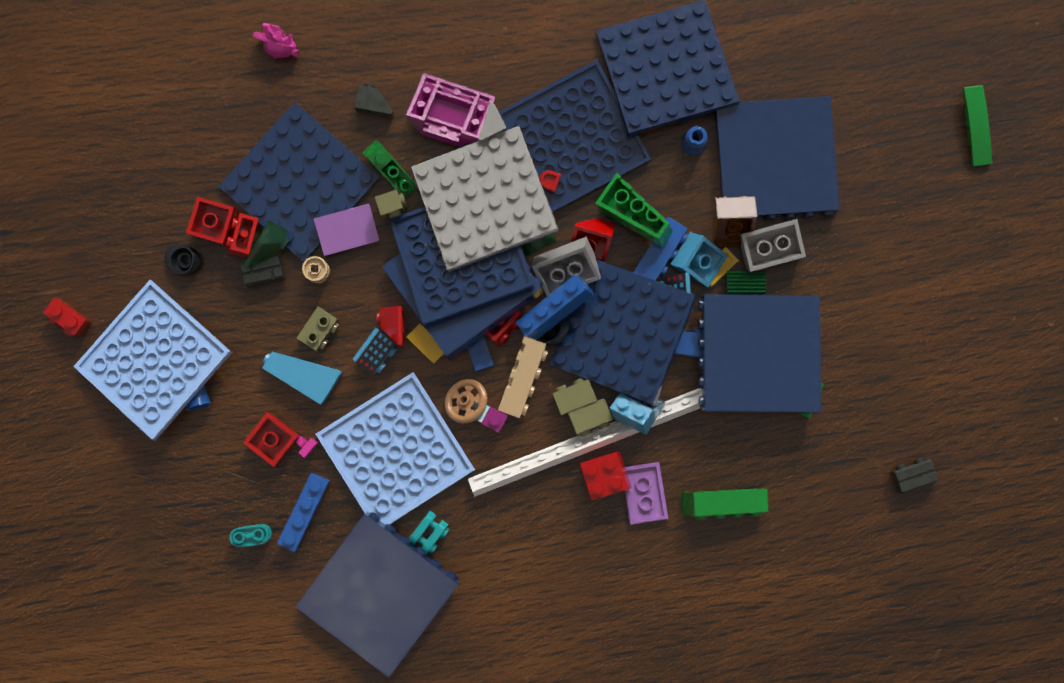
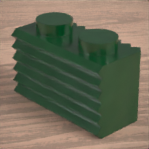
(745, 283)

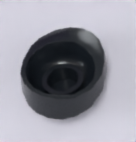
(182, 259)
(556, 334)

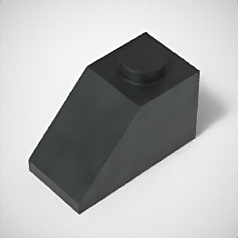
(371, 101)

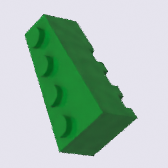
(630, 209)
(724, 502)

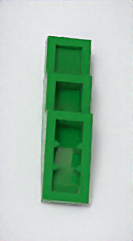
(977, 125)

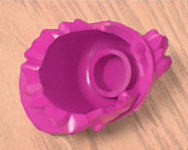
(276, 42)

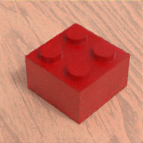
(211, 221)
(271, 439)
(605, 475)

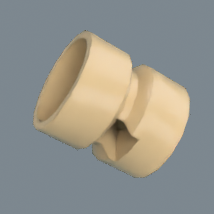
(316, 269)

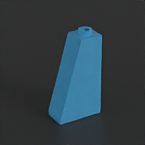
(307, 377)

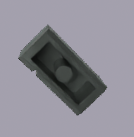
(264, 271)
(914, 475)

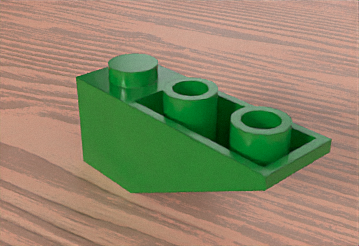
(389, 168)

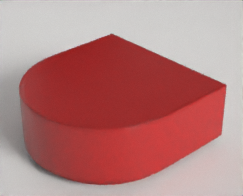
(549, 180)

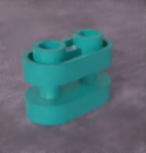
(439, 531)
(250, 535)

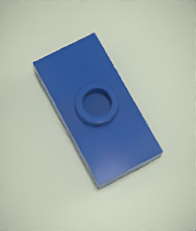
(480, 355)

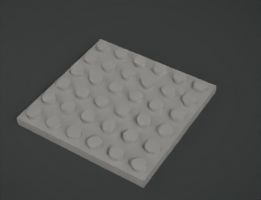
(484, 198)

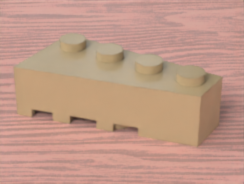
(522, 377)

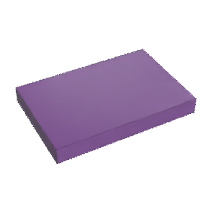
(346, 229)
(646, 497)

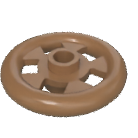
(470, 415)

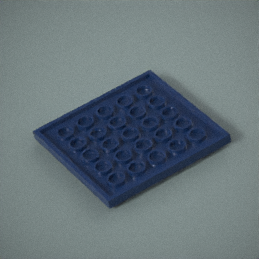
(667, 67)
(577, 133)
(298, 176)
(447, 293)
(625, 333)

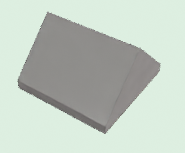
(492, 124)

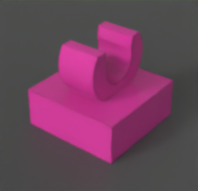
(307, 446)

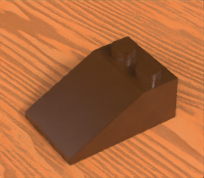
(732, 219)

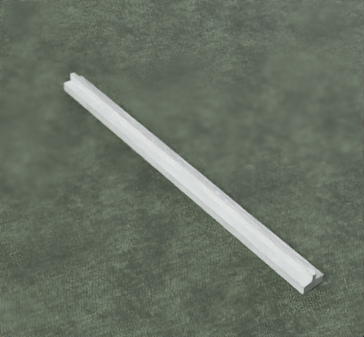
(576, 446)

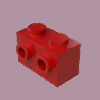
(242, 235)
(67, 317)
(501, 333)

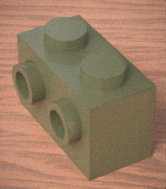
(391, 204)
(318, 329)
(574, 396)
(590, 417)

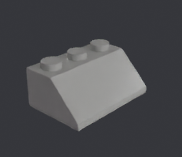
(772, 245)
(564, 262)

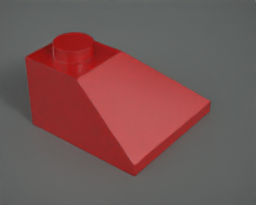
(598, 233)
(393, 323)

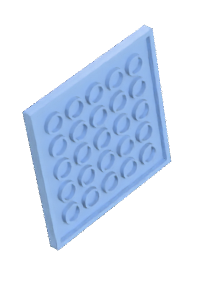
(152, 360)
(395, 450)

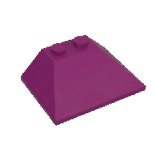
(448, 111)

